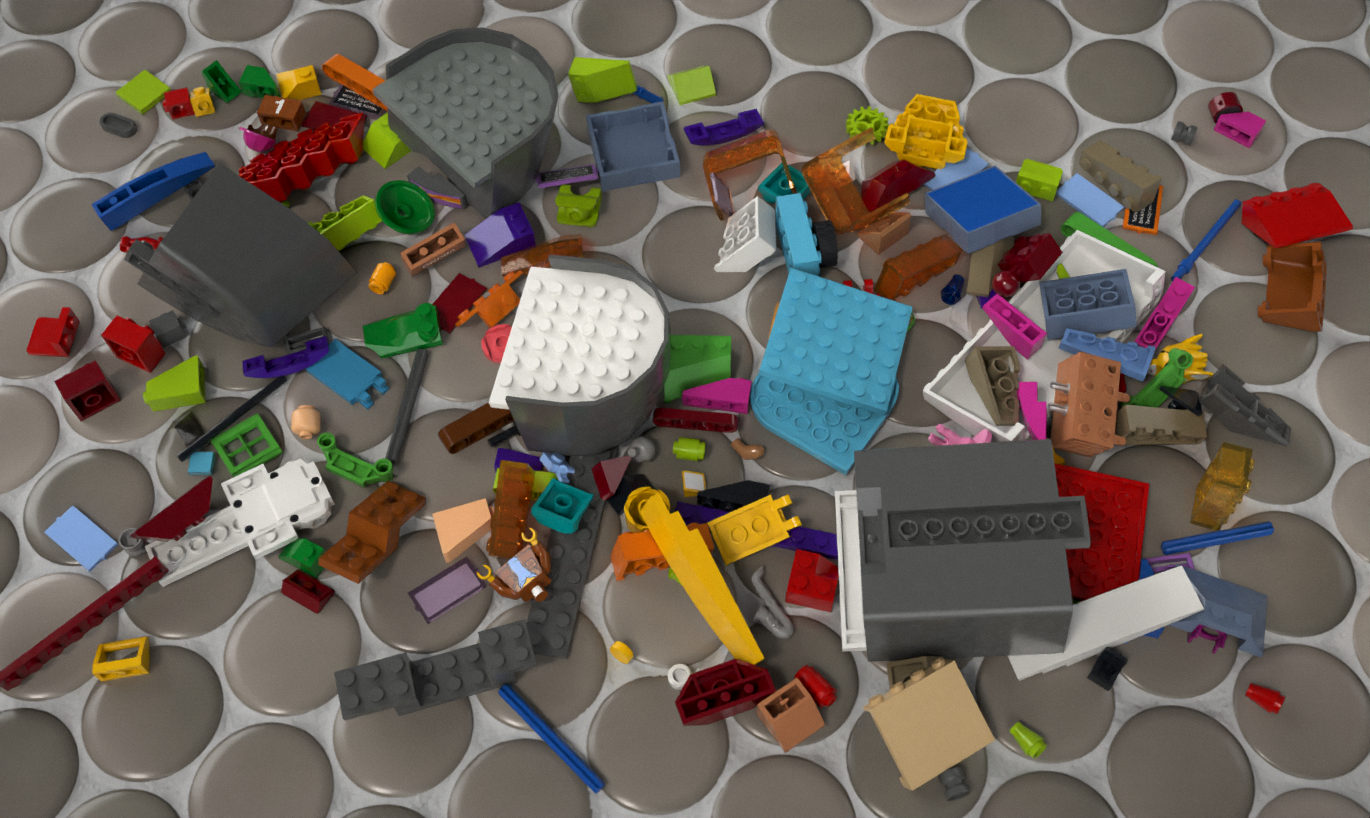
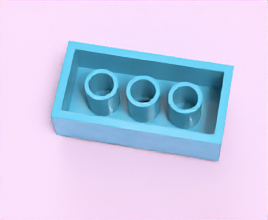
(796, 235)

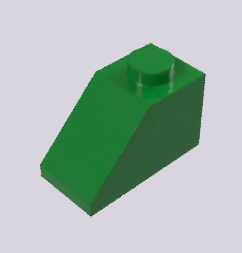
(304, 556)

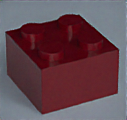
(87, 390)

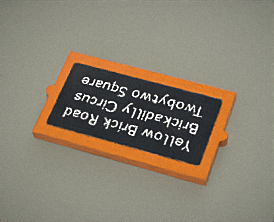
(1147, 218)

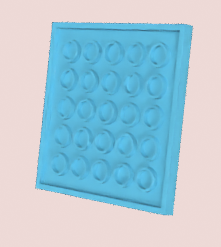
(836, 341)

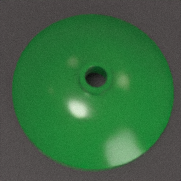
(404, 207)

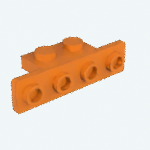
(496, 305)

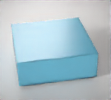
(201, 463)

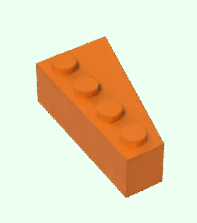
(640, 551)

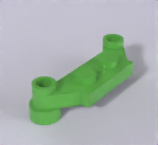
(1169, 376)
(353, 468)

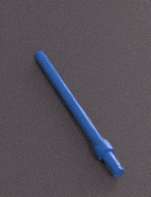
(1187, 264)

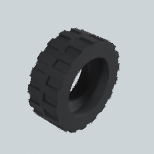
(826, 243)

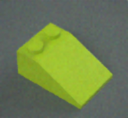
(601, 79)

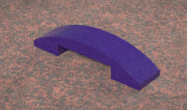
(726, 131)
(260, 368)

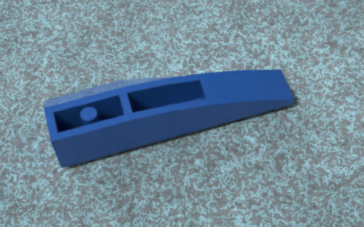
(149, 189)

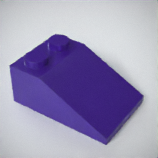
(500, 235)

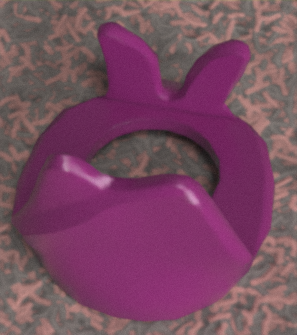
(1219, 639)

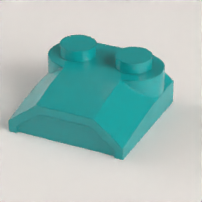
(777, 184)
(561, 507)

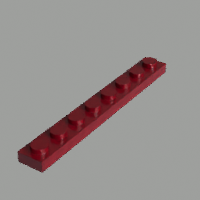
(81, 623)

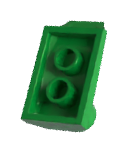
(404, 332)

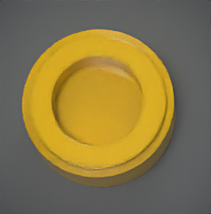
(621, 652)

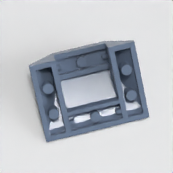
(1228, 610)

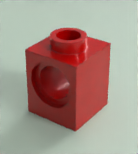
(178, 103)

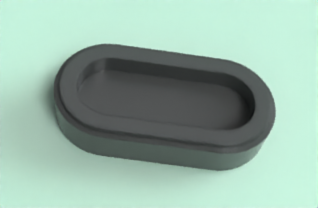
(118, 125)

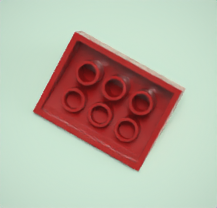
(1295, 215)

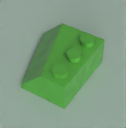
(696, 362)

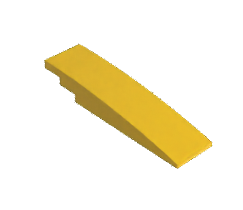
(700, 578)

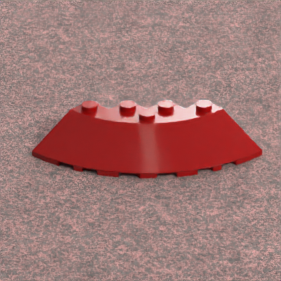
(303, 159)

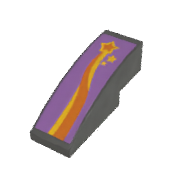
(438, 189)

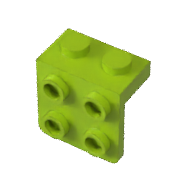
(1039, 179)

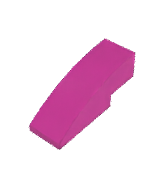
(1033, 412)

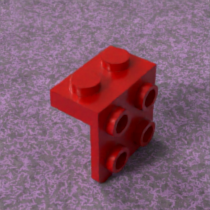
(54, 335)

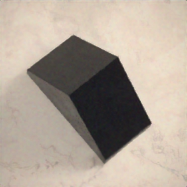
(626, 486)

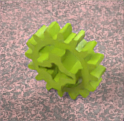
(867, 118)

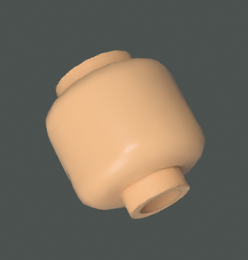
(306, 421)

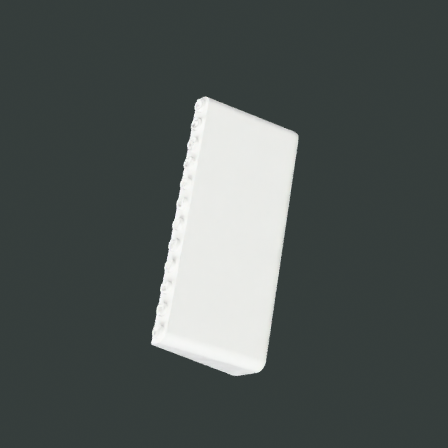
(1082, 255)

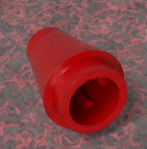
(1266, 698)

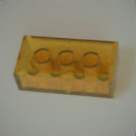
(1222, 486)

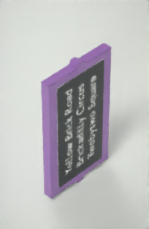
(567, 175)

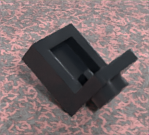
(1107, 668)

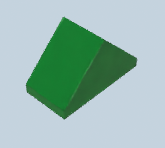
(220, 82)

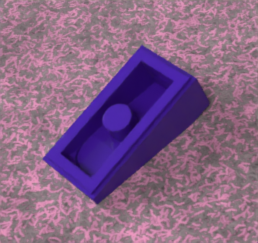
(510, 455)

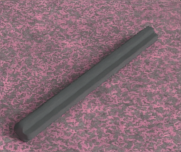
(406, 406)

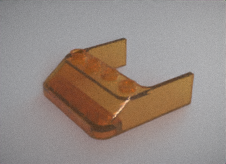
(741, 153)
(837, 193)

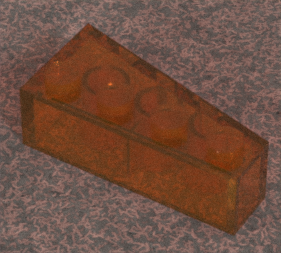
(916, 267)
(510, 509)

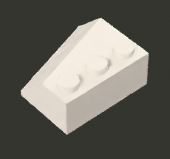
(748, 237)

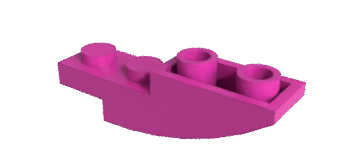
(1165, 314)

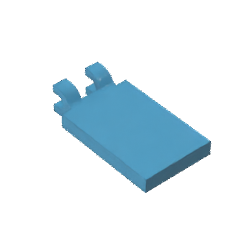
(348, 375)

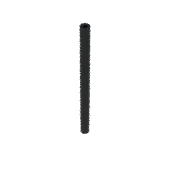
(235, 415)

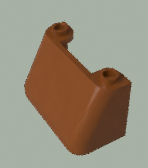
(1295, 286)

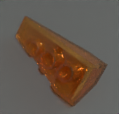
(538, 254)

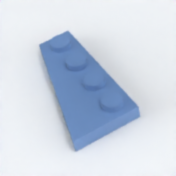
(1133, 359)

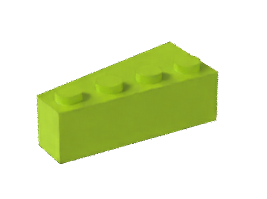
(349, 222)

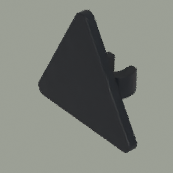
(1183, 399)

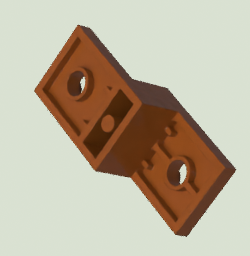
(372, 532)

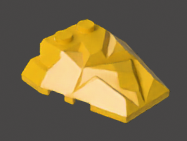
(928, 133)

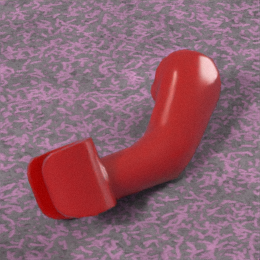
(126, 242)

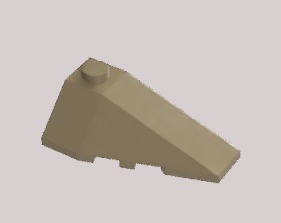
(995, 378)

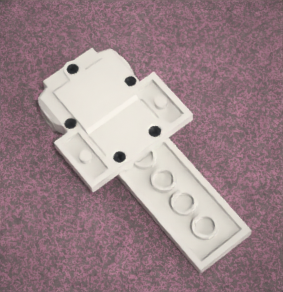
(261, 516)

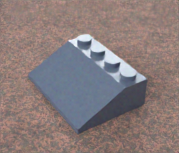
(1088, 303)

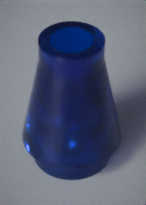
(952, 291)

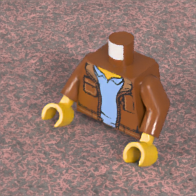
(524, 573)

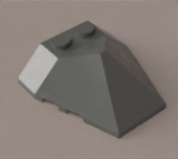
(1241, 410)

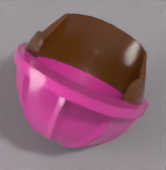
(260, 138)

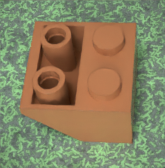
(790, 715)

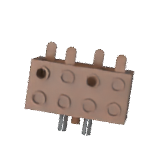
(1083, 391)

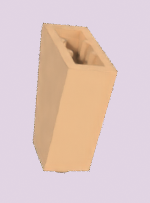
(462, 527)

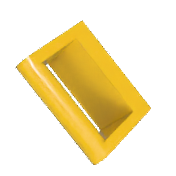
(125, 667)

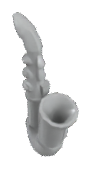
(774, 618)

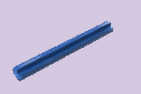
(1216, 538)

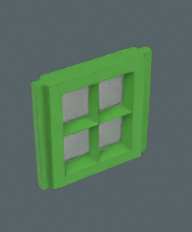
(246, 445)

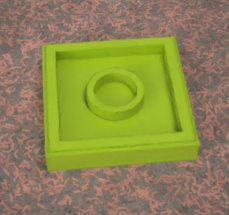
(143, 92)

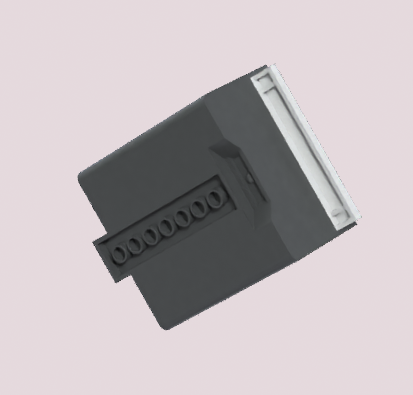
(957, 552)

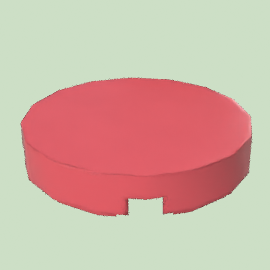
(495, 342)

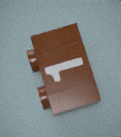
(281, 112)

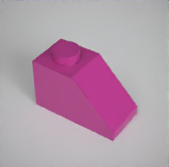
(1240, 127)

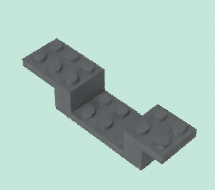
(437, 678)

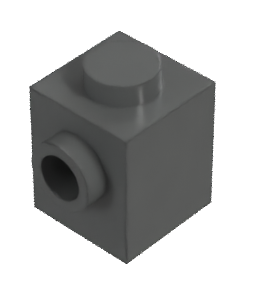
(168, 328)

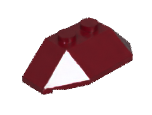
(892, 182)
(179, 515)
(723, 692)

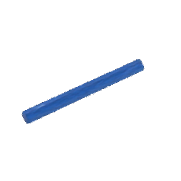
(553, 740)

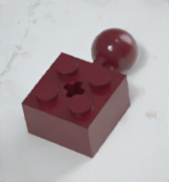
(1025, 262)

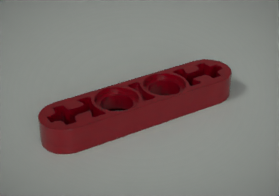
(695, 420)

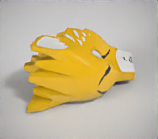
(1195, 371)

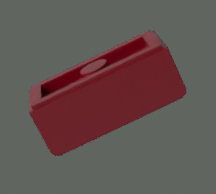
(306, 591)

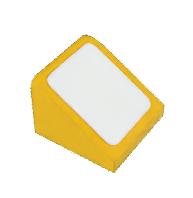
(692, 483)

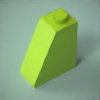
(177, 386)

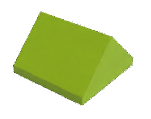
(692, 84)

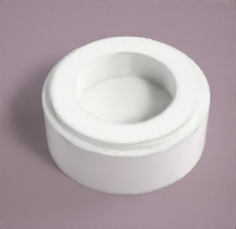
(678, 676)

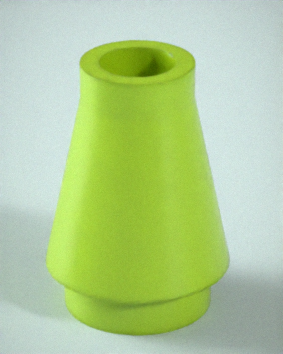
(1029, 741)

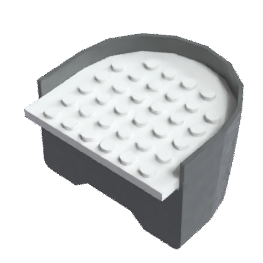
(584, 356)

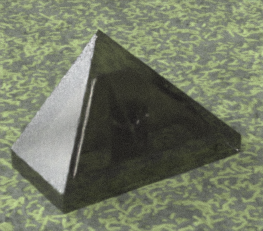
(189, 429)

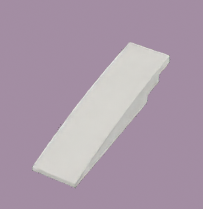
(1117, 618)

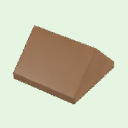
(886, 231)

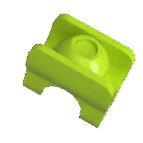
(578, 209)

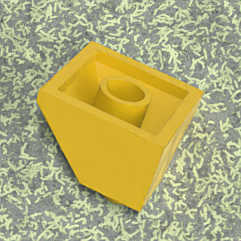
(299, 83)

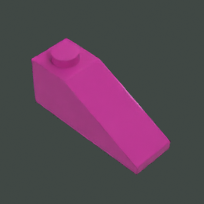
(1015, 326)
(722, 395)

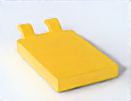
(752, 528)

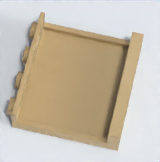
(929, 722)

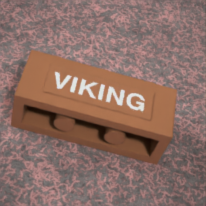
(432, 249)

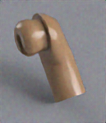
(747, 452)

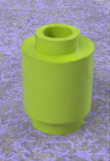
(689, 449)

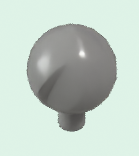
(641, 449)

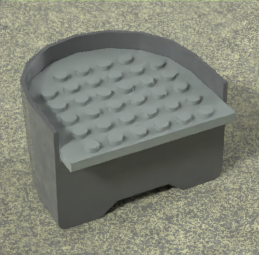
(476, 110)

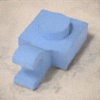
(557, 464)

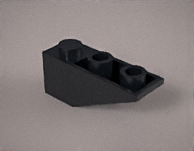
(733, 496)

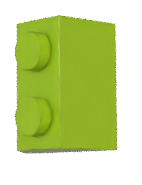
(384, 144)

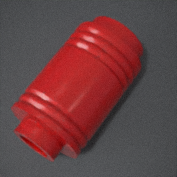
(818, 687)

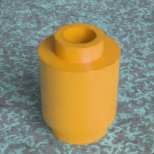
(381, 278)

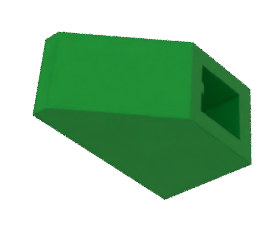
(257, 82)

